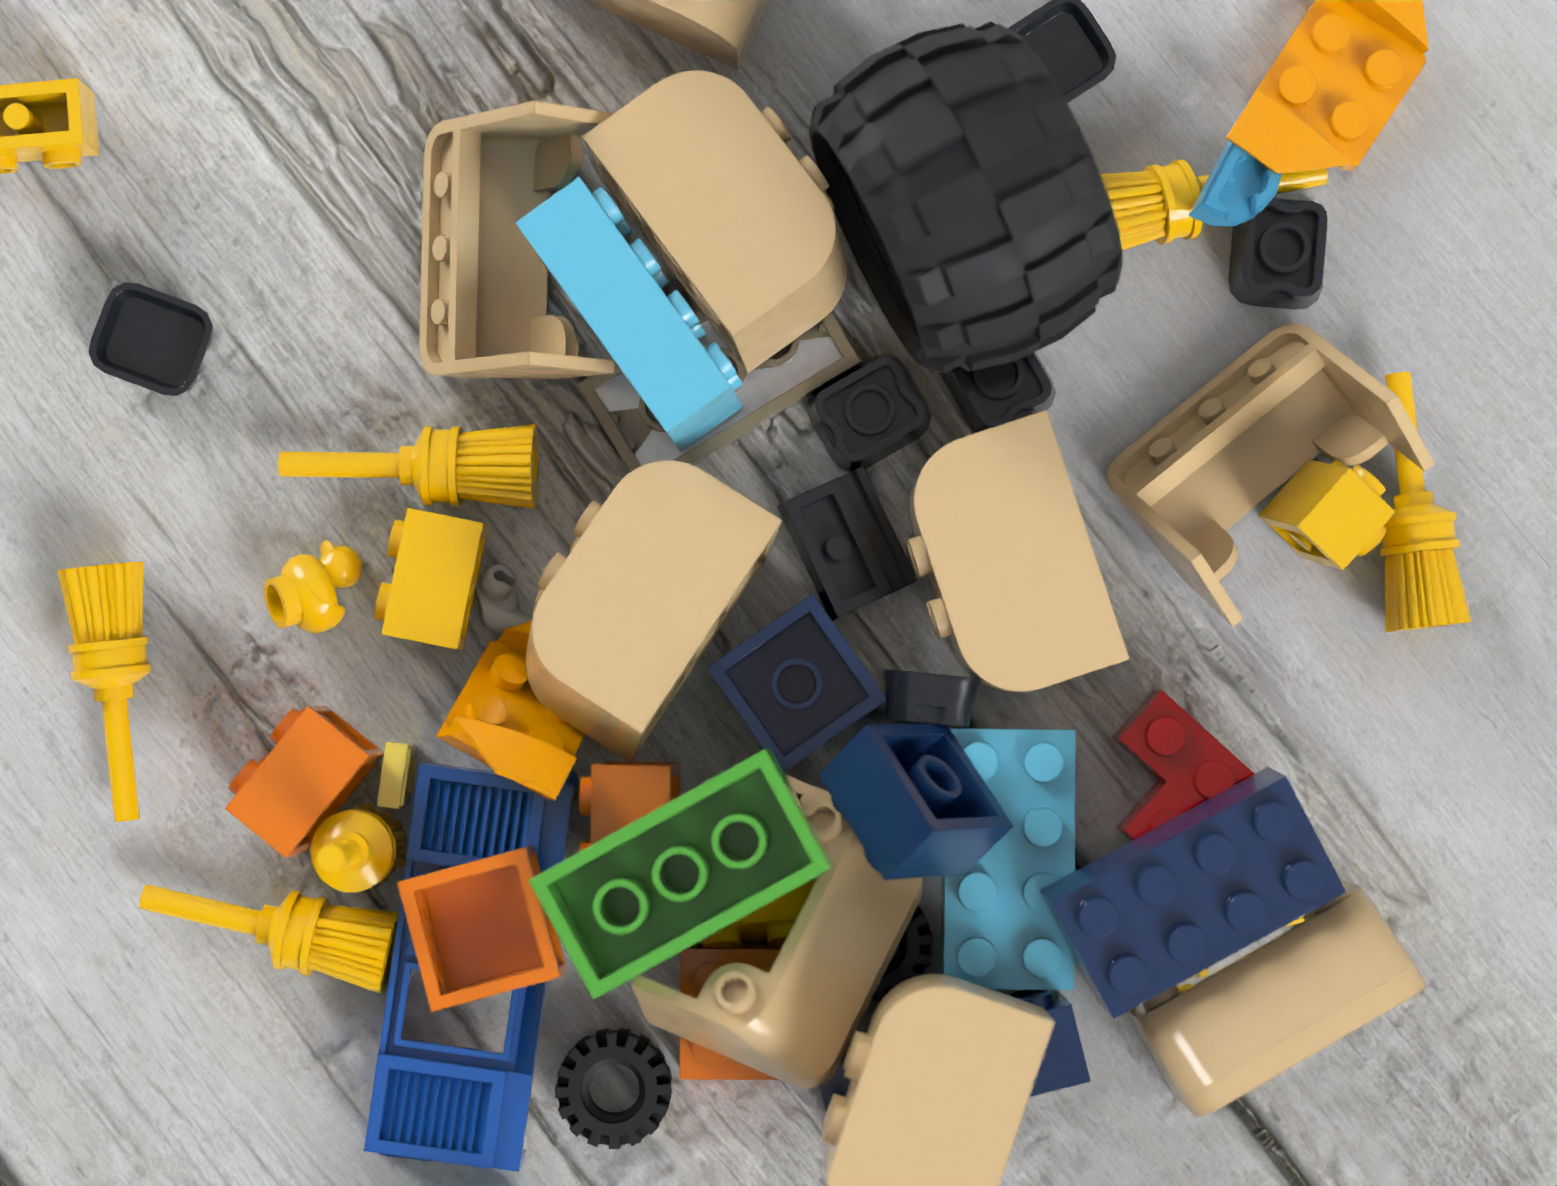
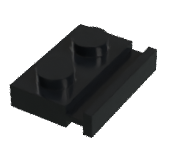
(847, 543)

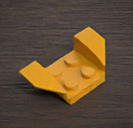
(1334, 85)
(506, 724)

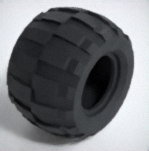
(967, 196)

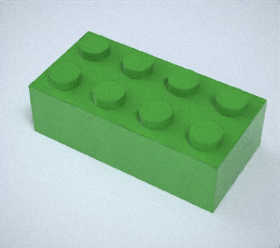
(681, 873)

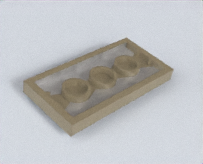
(766, 391)

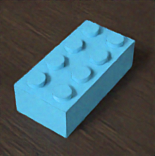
(623, 303)
(993, 915)

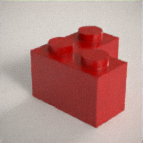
(1180, 755)

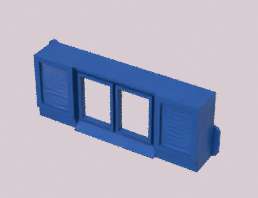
(450, 1098)

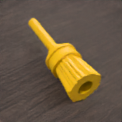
(1159, 200)
(442, 465)
(1419, 546)
(110, 657)
(358, 848)
(299, 932)

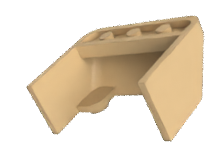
(478, 271)
(1247, 439)
(814, 997)
(1277, 1003)

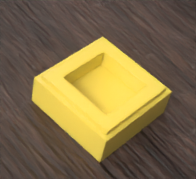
(397, 775)

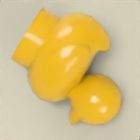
(306, 588)

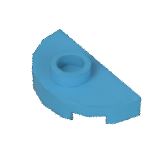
(1235, 189)

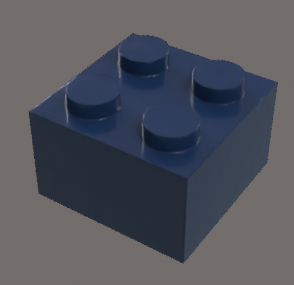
(797, 683)
(914, 800)

